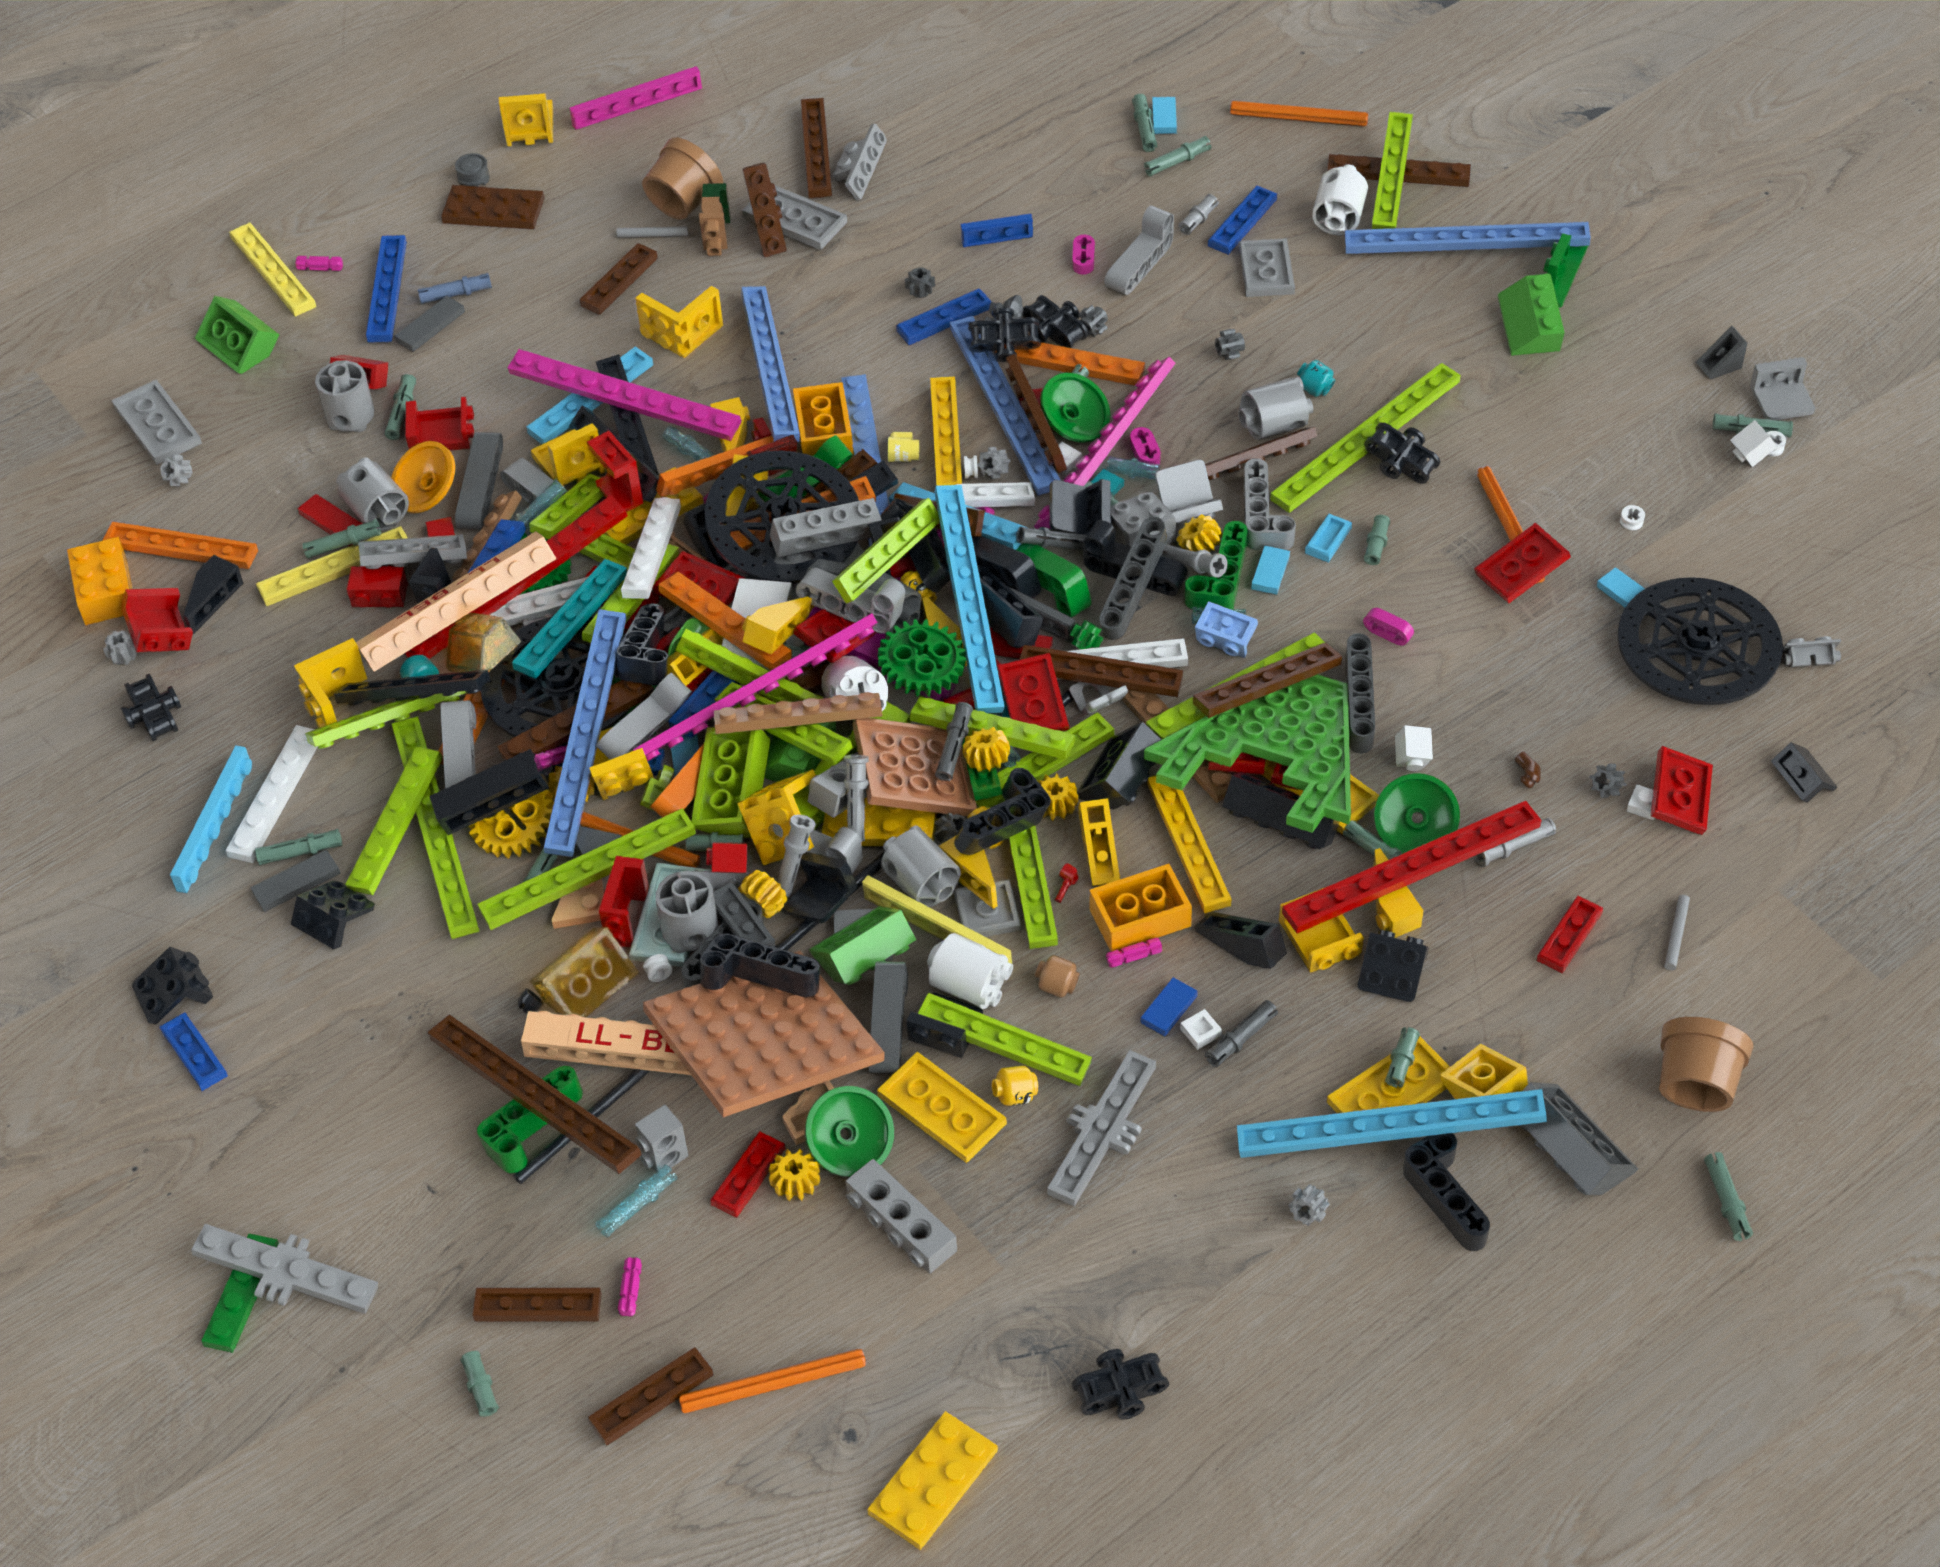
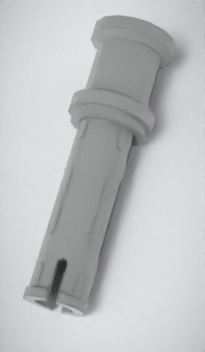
(1200, 561)
(856, 785)
(795, 844)
(1504, 850)

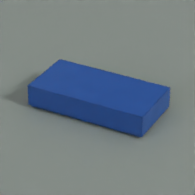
(1169, 1006)

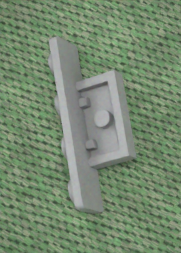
(860, 161)

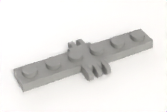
(1102, 1128)
(284, 1269)

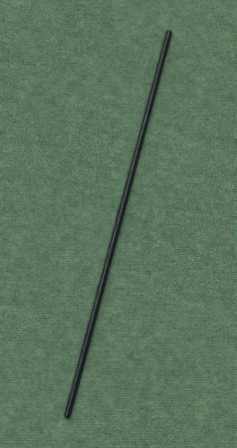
(637, 1074)

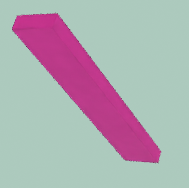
(635, 98)

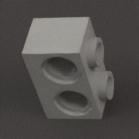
(661, 1139)

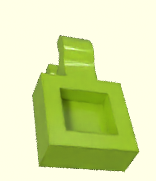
(656, 786)

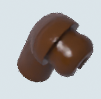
(1531, 768)

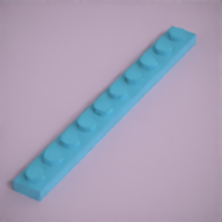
(969, 599)
(1391, 1123)

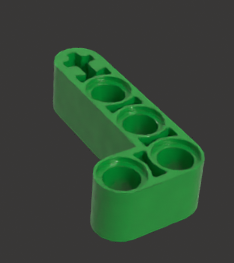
(831, 451)
(1060, 578)
(1221, 589)
(513, 1123)

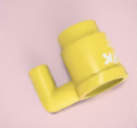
(902, 447)

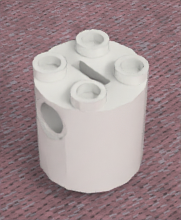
(1340, 200)
(852, 677)
(968, 970)

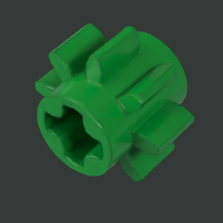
(1086, 635)

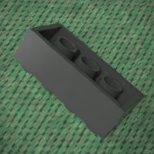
(1578, 1143)

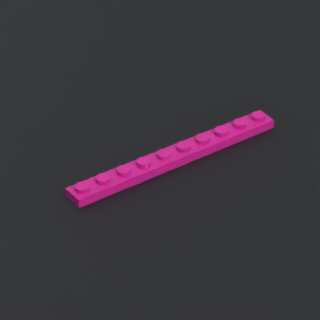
(625, 395)
(1113, 431)
(767, 682)

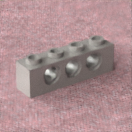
(823, 527)
(828, 790)
(874, 1182)

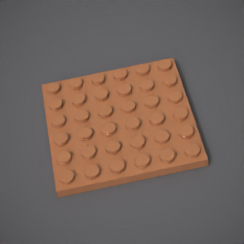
(759, 1041)

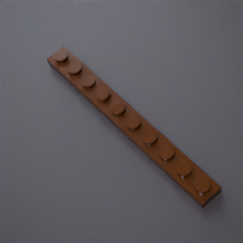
(535, 1094)

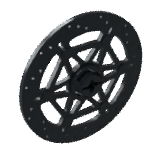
(778, 505)
(1700, 641)
(557, 682)

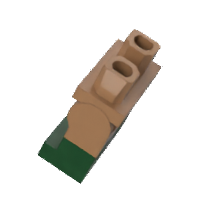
(713, 218)

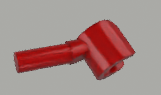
(1070, 877)

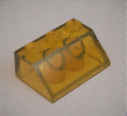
(479, 642)
(585, 974)

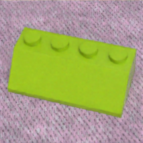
(729, 772)

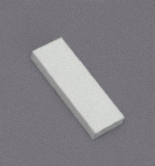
(998, 494)

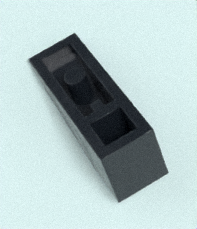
(695, 525)
(211, 589)
(1247, 939)

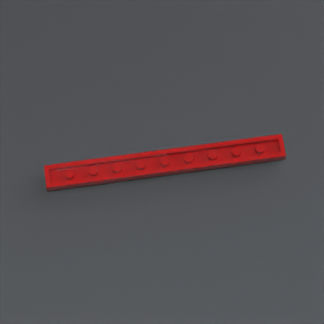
(563, 545)
(1410, 867)

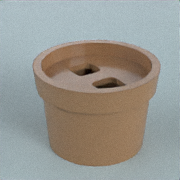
(678, 178)
(1702, 1062)

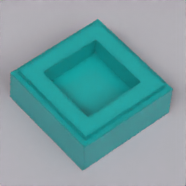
(1116, 482)

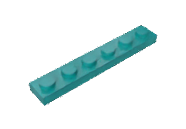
(569, 618)

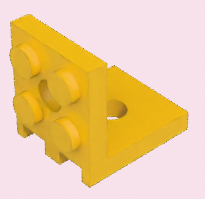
(527, 118)
(682, 330)
(568, 456)
(319, 682)
(621, 772)
(773, 806)

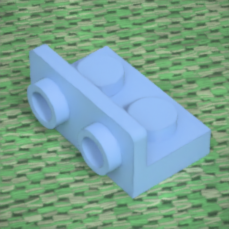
(1225, 629)

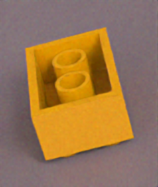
(820, 415)
(99, 579)
(1140, 907)

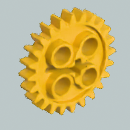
(491, 831)

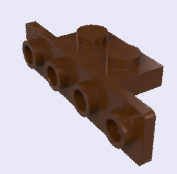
(764, 209)

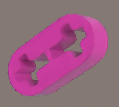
(1083, 254)
(1150, 446)
(1388, 626)

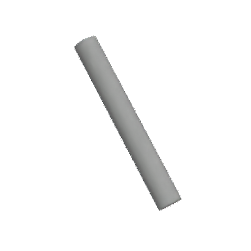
(652, 232)
(1677, 932)

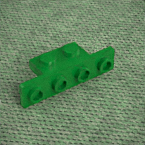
(1564, 266)

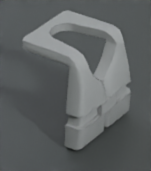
(1106, 699)

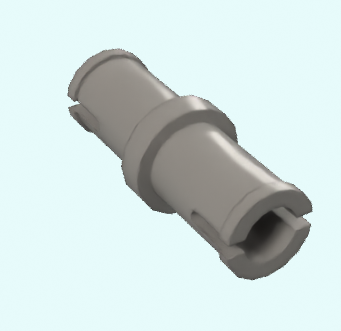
(1198, 214)

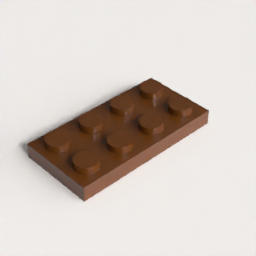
(493, 207)

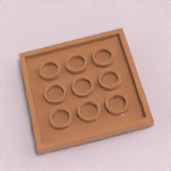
(904, 768)

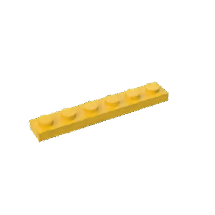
(945, 431)
(1190, 846)

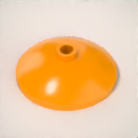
(425, 475)

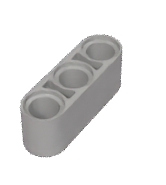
(525, 479)

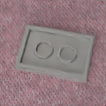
(1266, 267)

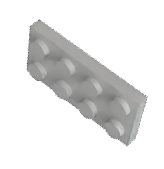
(805, 219)
(156, 421)
(409, 550)

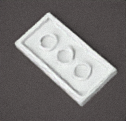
(753, 595)

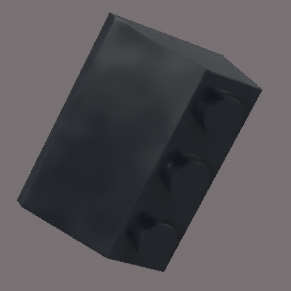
(1120, 768)

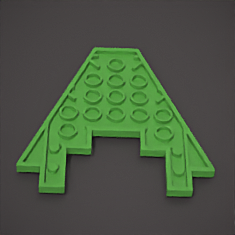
(1294, 727)

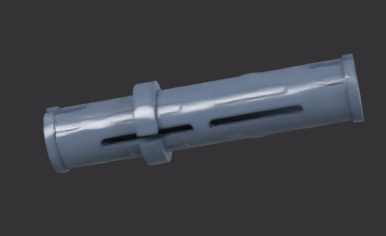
(455, 288)

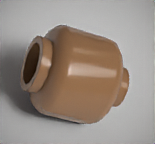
(1057, 976)

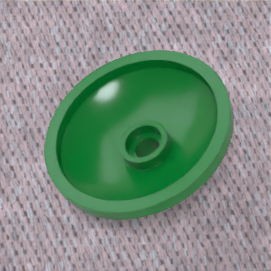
(1081, 400)
(1410, 796)
(863, 1117)

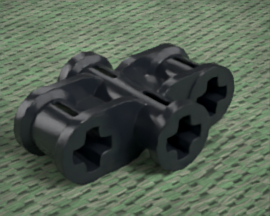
(1057, 323)
(995, 335)
(1402, 453)
(151, 707)
(1120, 1384)

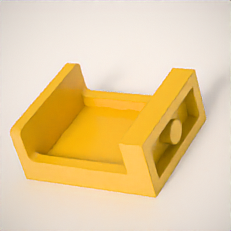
(1325, 942)

